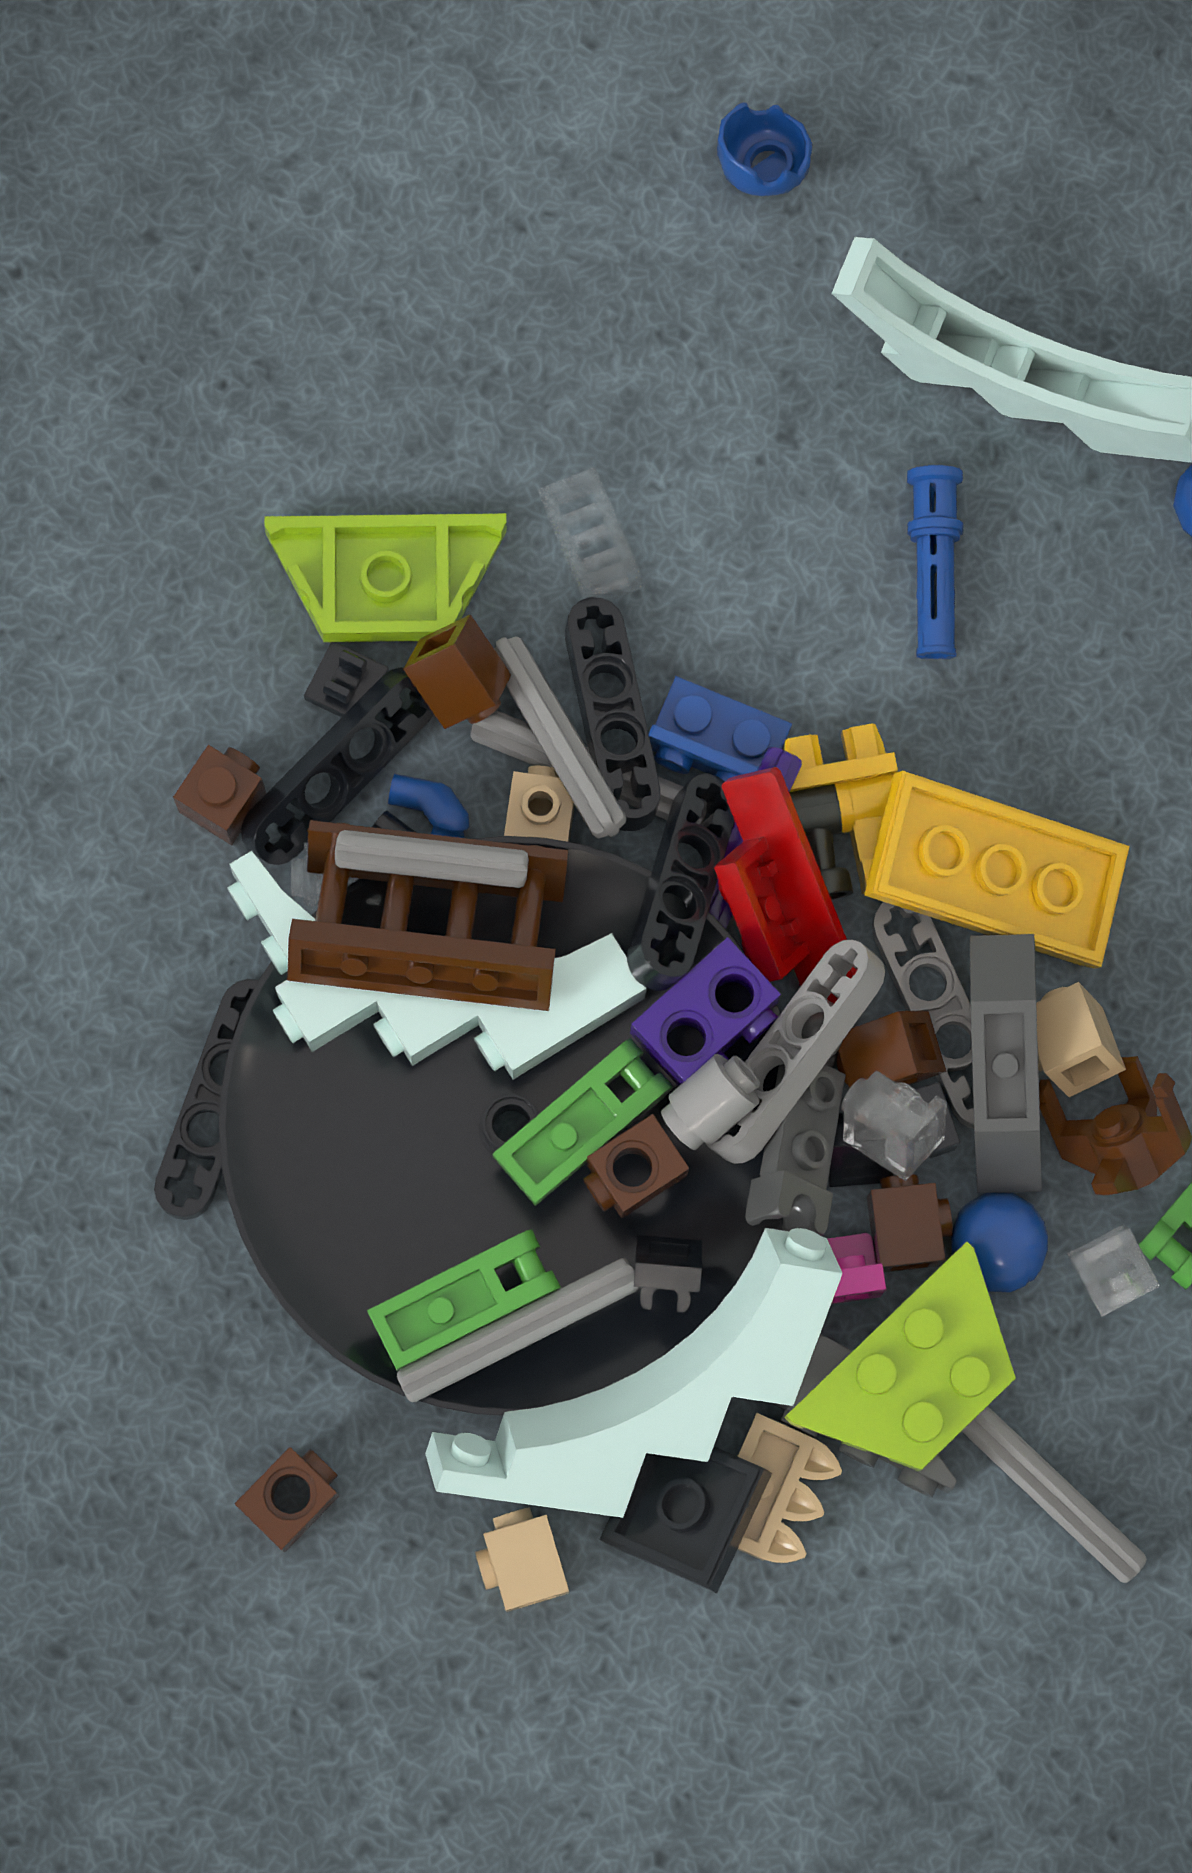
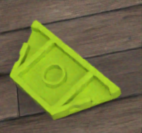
(385, 572)
(917, 1371)

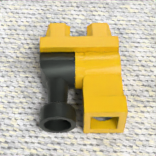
(842, 800)

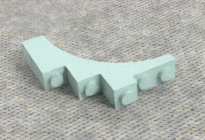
(1019, 373)
(586, 993)

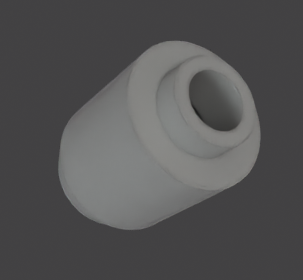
(711, 1101)

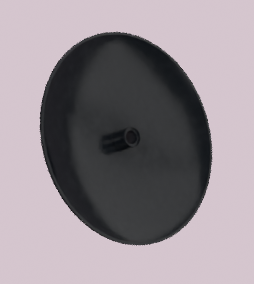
(384, 1172)

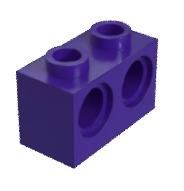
(694, 1004)

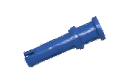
(928, 528)

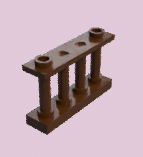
(426, 963)

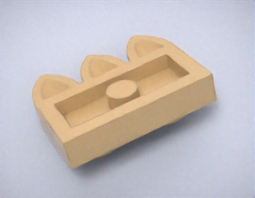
(788, 1457)

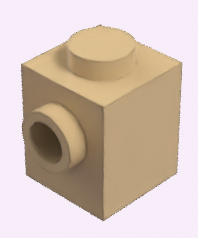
(539, 805)
(1075, 1040)
(522, 1560)

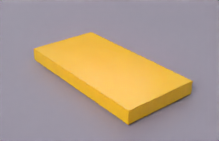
(996, 869)

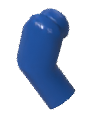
(436, 802)

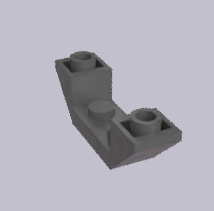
(1005, 1063)

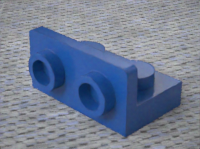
(712, 732)

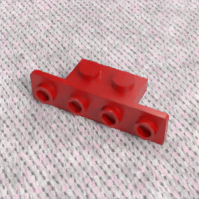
(776, 881)

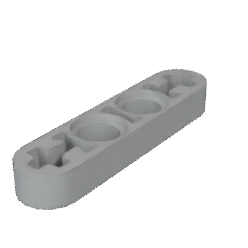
(948, 1009)
(804, 1056)

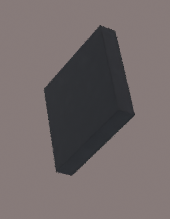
(689, 1514)

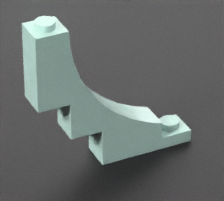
(593, 1446)

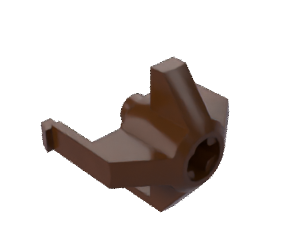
(1126, 1142)

